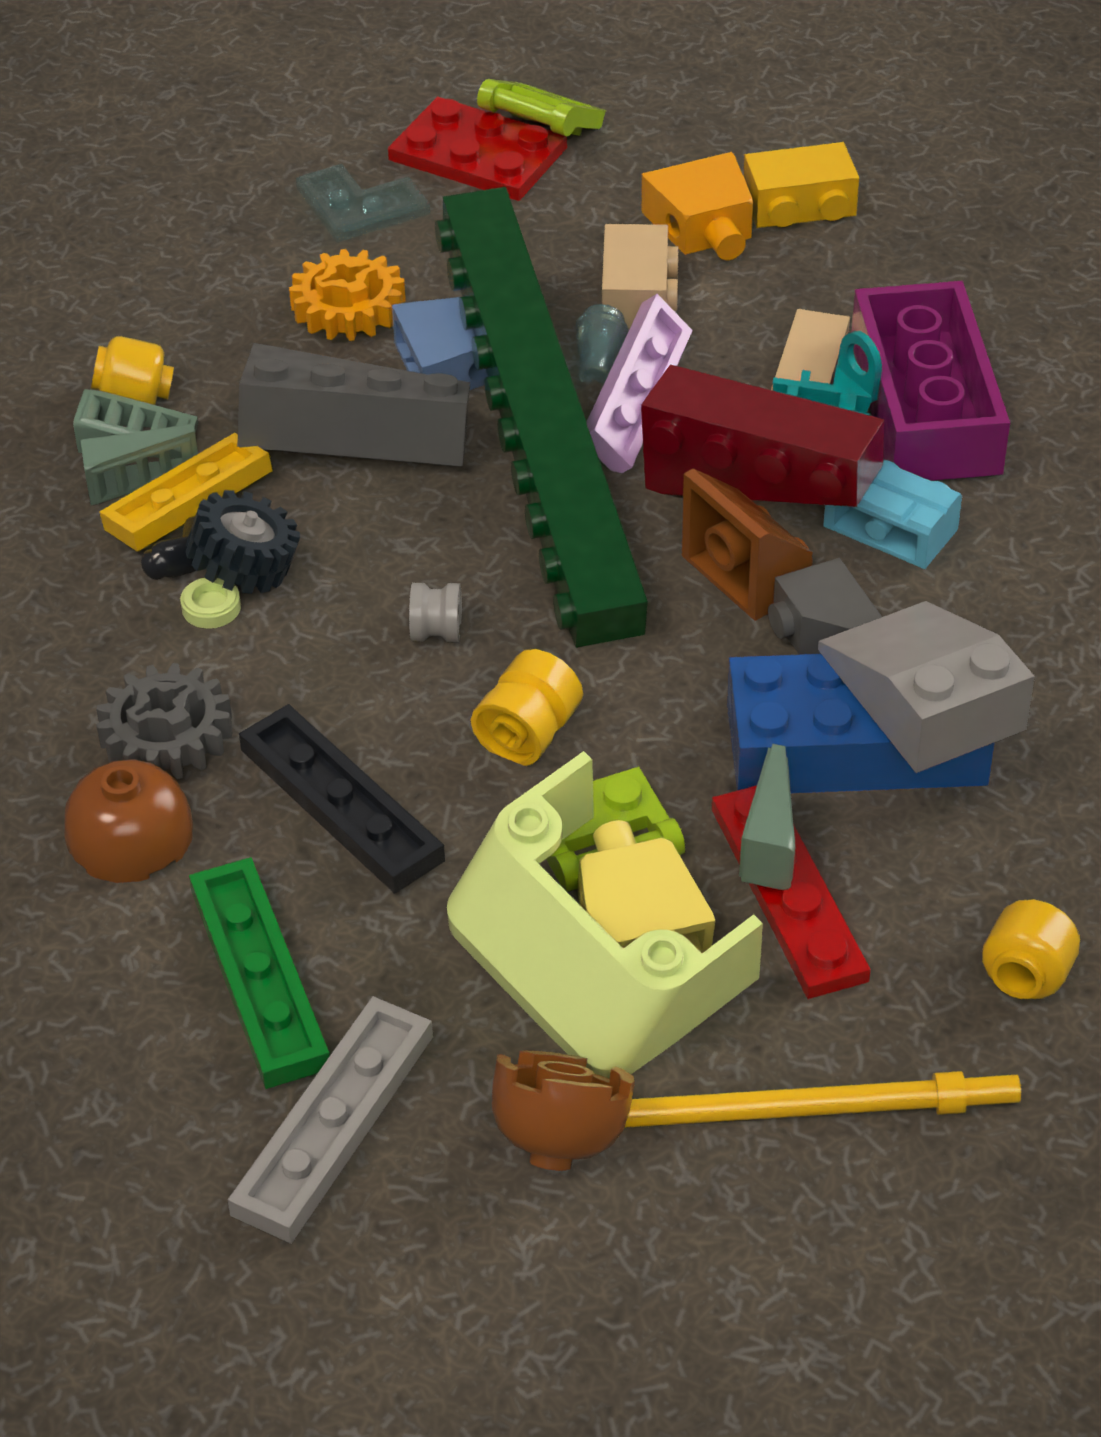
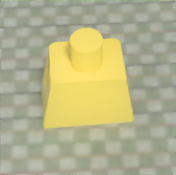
(641, 888)

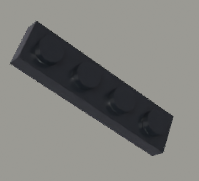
(342, 798)

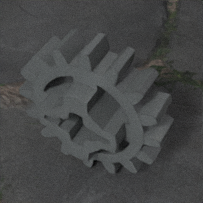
(165, 719)

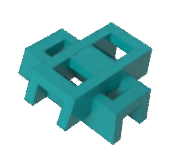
(852, 386)

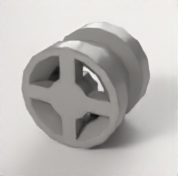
(435, 612)

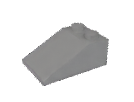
(933, 682)

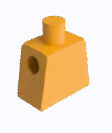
(701, 204)

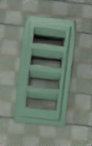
(107, 413)
(107, 455)
(769, 830)

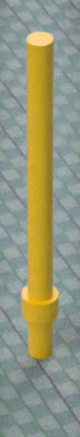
(946, 1092)

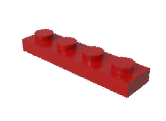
(804, 915)

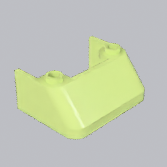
(562, 964)

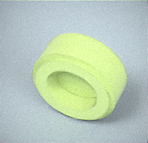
(209, 604)

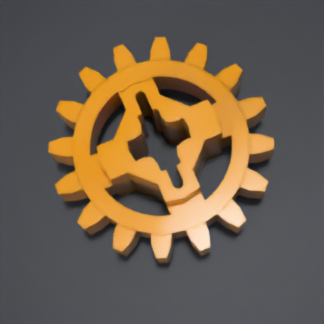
(346, 294)

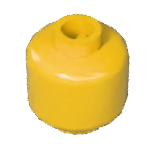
(132, 370)
(1031, 949)

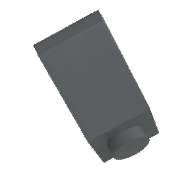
(818, 605)

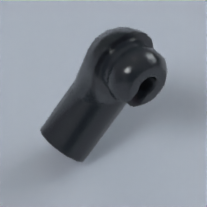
(169, 556)

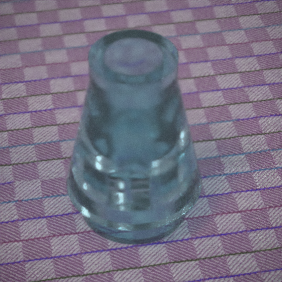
(599, 340)

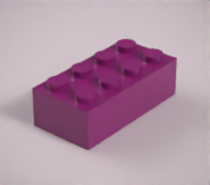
(934, 381)

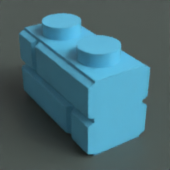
(900, 515)

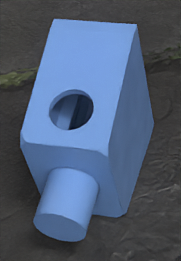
(434, 340)

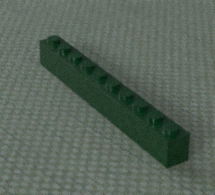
(541, 421)

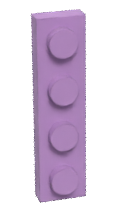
(648, 350)

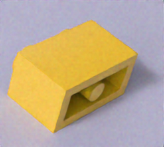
(801, 184)

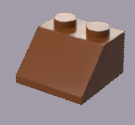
(737, 543)

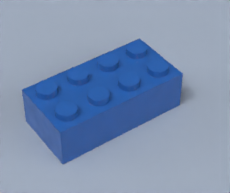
(825, 732)

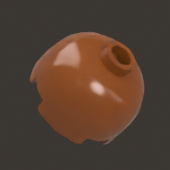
(127, 821)
(559, 1106)

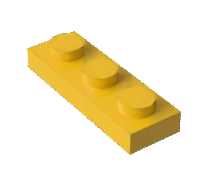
(176, 495)

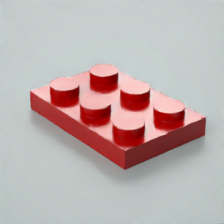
(477, 147)

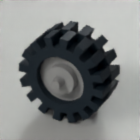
(242, 541)

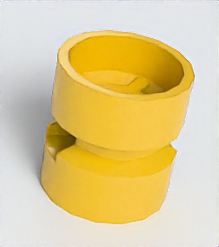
(527, 707)

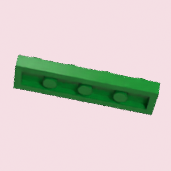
(259, 973)

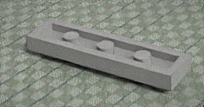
(330, 1120)

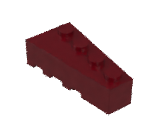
(757, 441)

